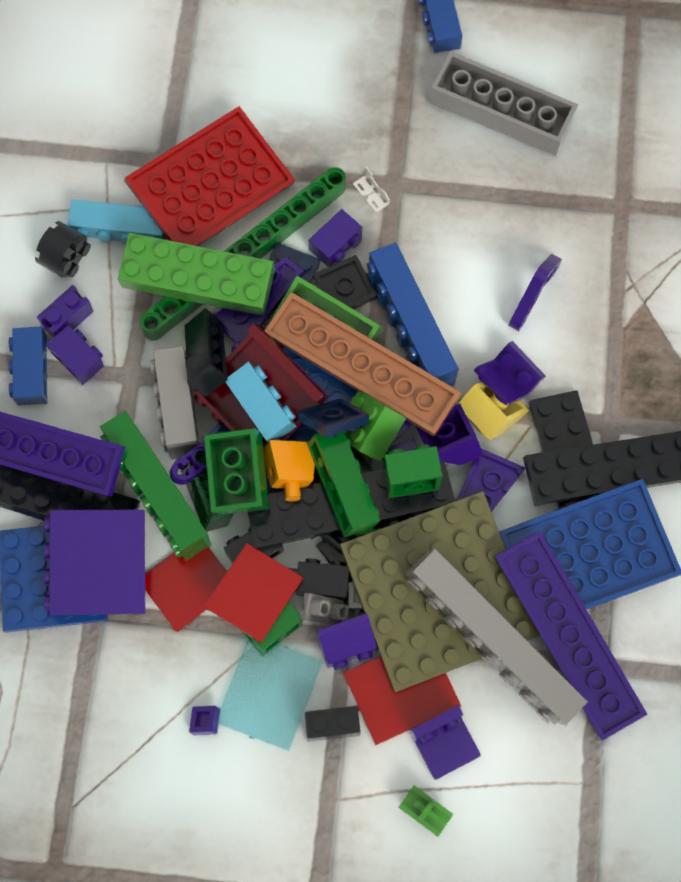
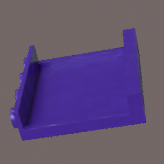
(95, 562)

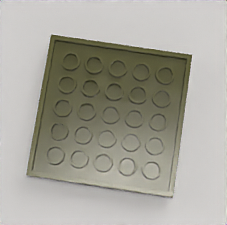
(407, 631)

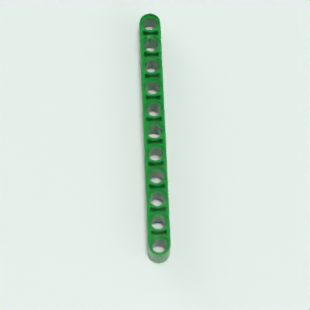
(257, 248)

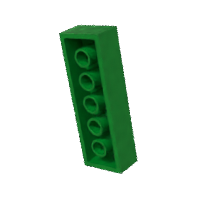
(157, 489)

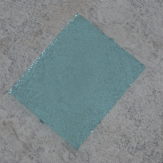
(269, 694)

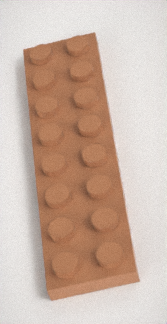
(362, 363)

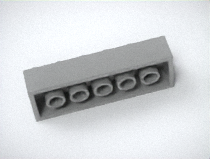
(502, 103)

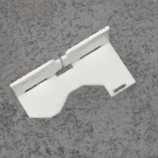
(370, 193)

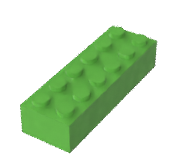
(196, 274)

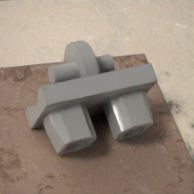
(324, 609)

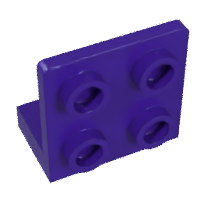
(510, 374)
(445, 743)

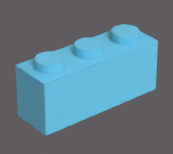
(261, 402)

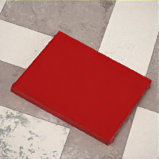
(184, 586)
(253, 592)

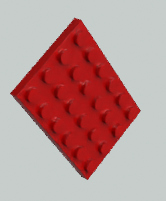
(210, 180)

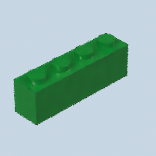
(343, 483)

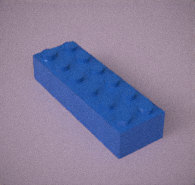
(410, 314)

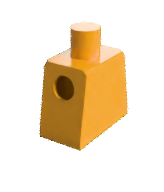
(289, 466)

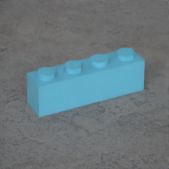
(111, 221)

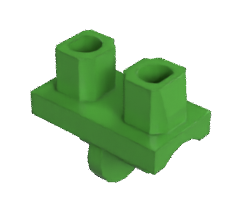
(425, 811)

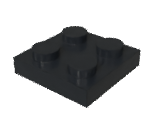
(346, 283)

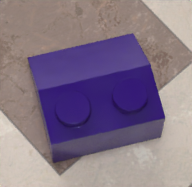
(454, 439)
(347, 642)

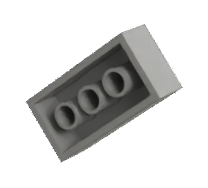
(175, 401)

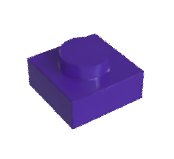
(204, 720)

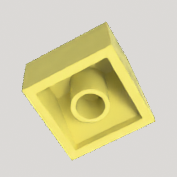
(489, 413)

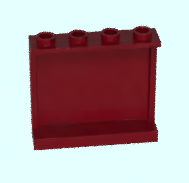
(282, 372)

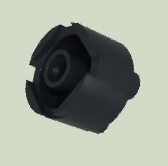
(62, 250)

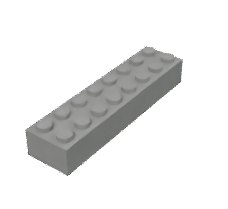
(495, 638)

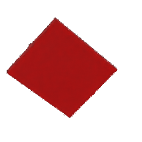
(393, 712)

